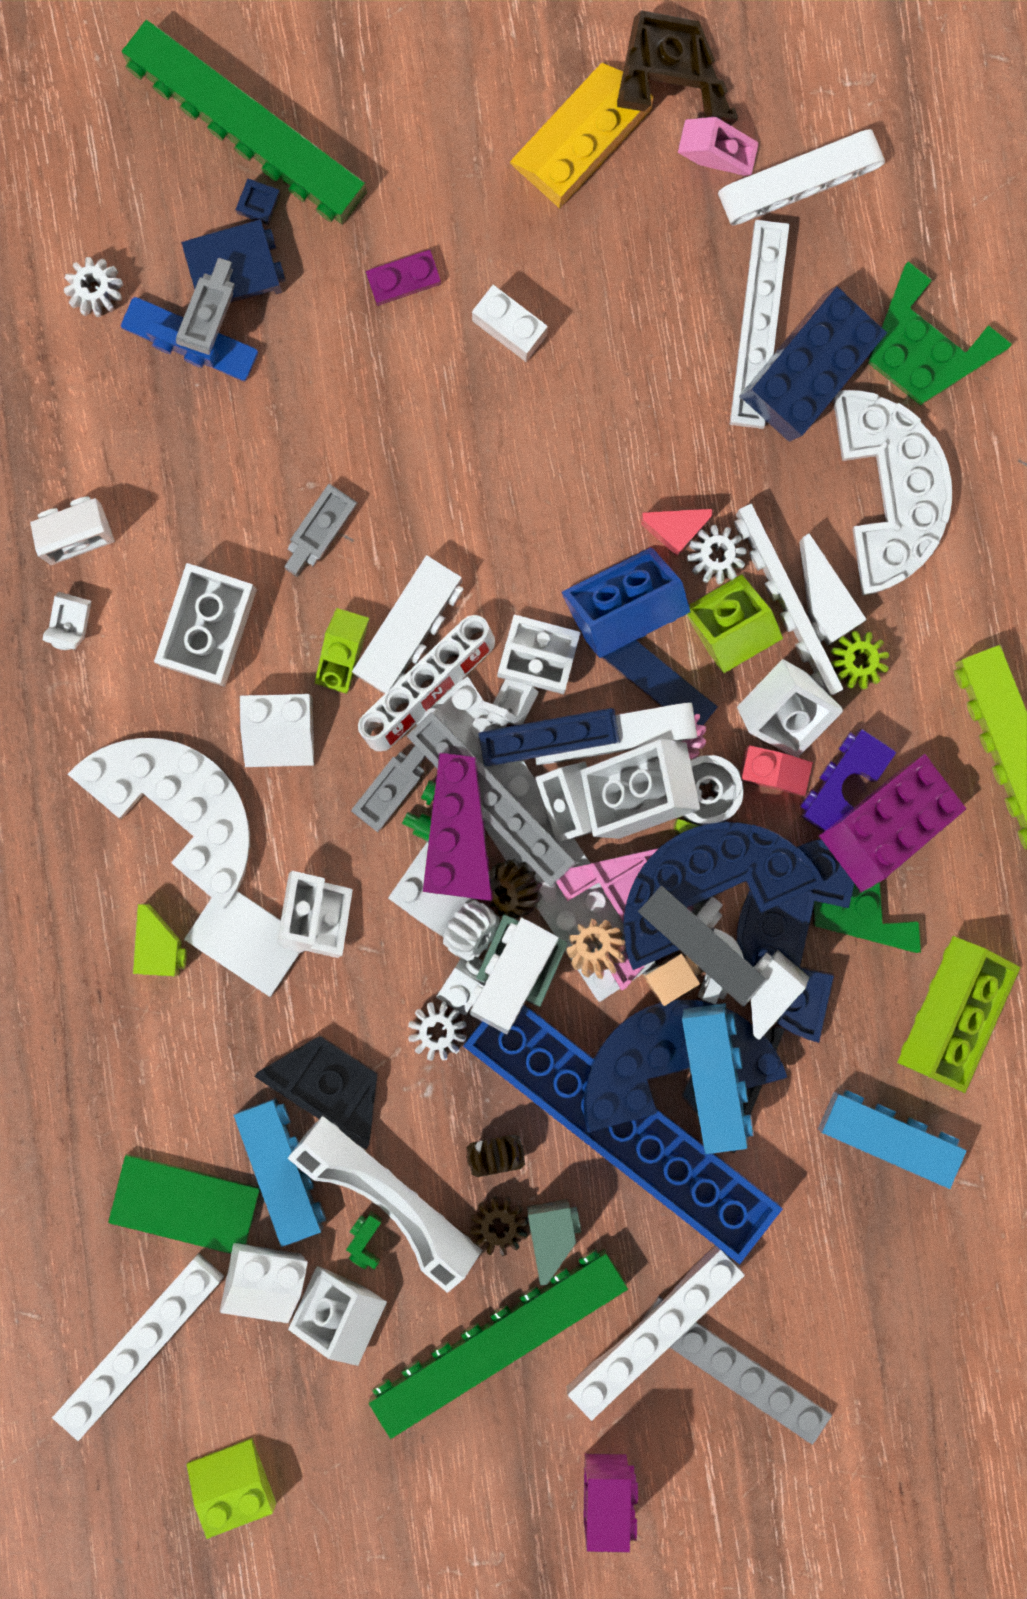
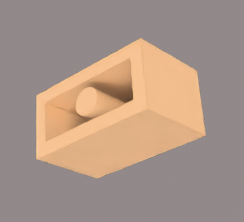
(672, 977)

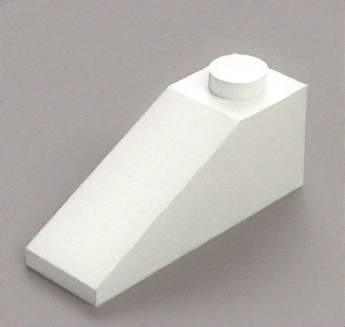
(828, 601)

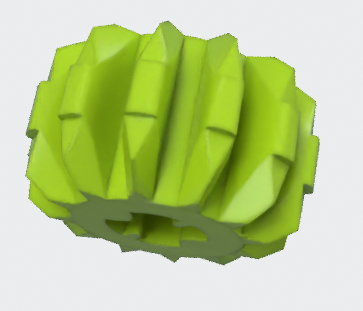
(871, 662)

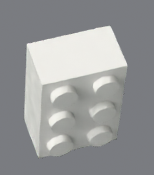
(205, 624)
(640, 789)

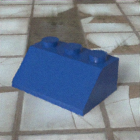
(626, 601)

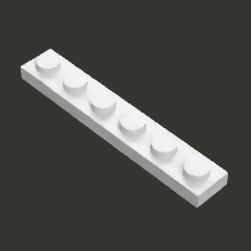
(759, 314)
(780, 588)

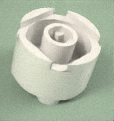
(726, 786)

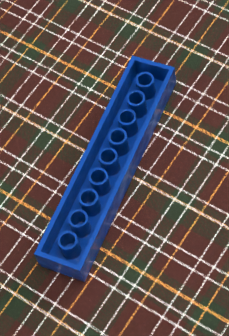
(647, 1150)

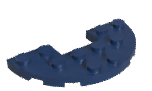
(707, 863)
(786, 930)
(655, 1046)

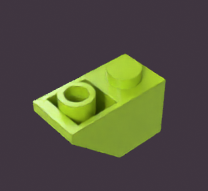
(341, 650)

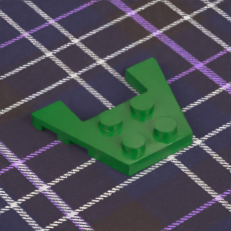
(920, 356)
(864, 921)

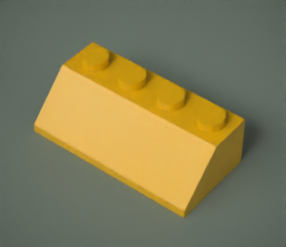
(578, 137)

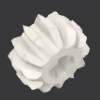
(81, 295)
(729, 558)
(471, 930)
(443, 1041)

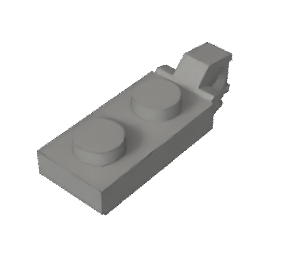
(207, 309)
(319, 529)
(390, 789)

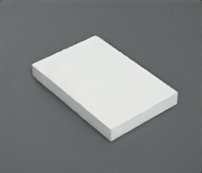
(243, 941)

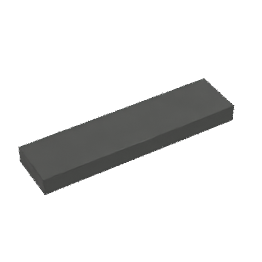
(702, 946)

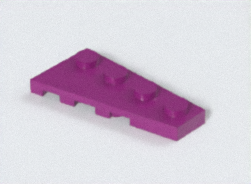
(456, 844)

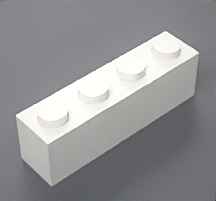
(408, 625)

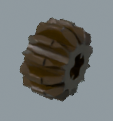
(514, 888)
(495, 1155)
(490, 1234)

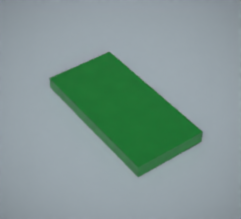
(183, 1204)

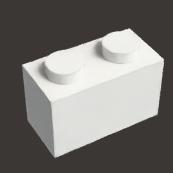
(509, 323)
(565, 801)

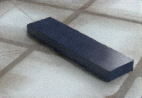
(658, 679)
(549, 737)

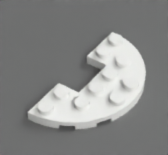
(912, 483)
(190, 792)

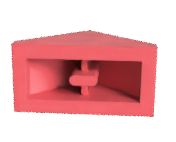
(676, 528)

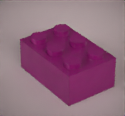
(609, 1503)

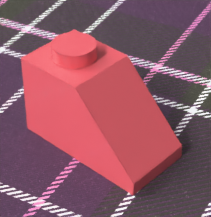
(775, 770)

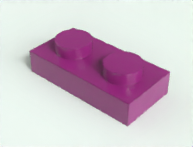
(403, 277)

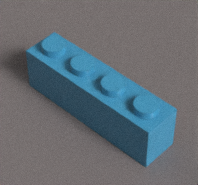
(716, 1078)
(891, 1139)
(281, 1182)

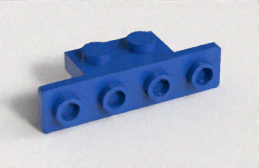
(162, 328)

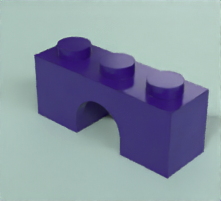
(860, 756)

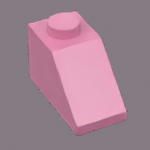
(718, 146)

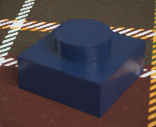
(258, 201)

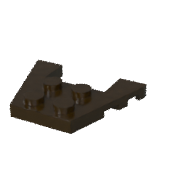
(673, 53)

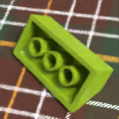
(958, 1014)

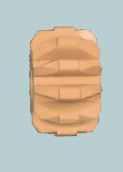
(593, 937)

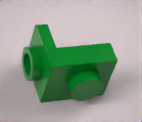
(363, 1231)

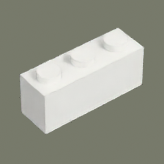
(512, 975)

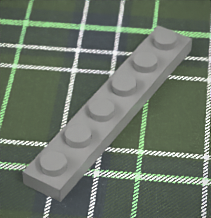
(498, 804)
(750, 1380)

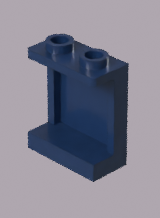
(250, 254)

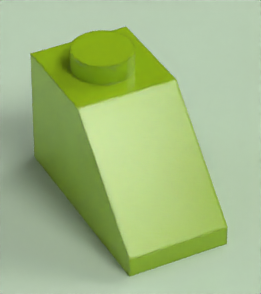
(156, 945)

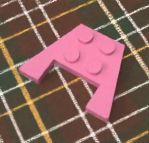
(616, 880)

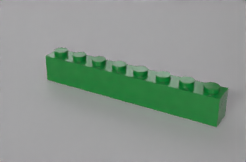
(243, 122)
(497, 1343)

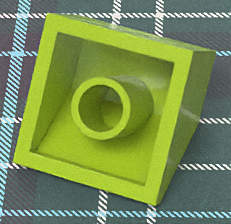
(734, 623)
(230, 1488)

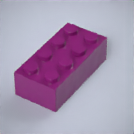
(892, 823)

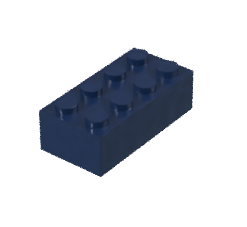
(813, 364)

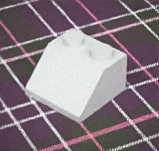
(71, 531)
(788, 709)
(277, 730)
(778, 993)
(263, 1283)
(337, 1316)

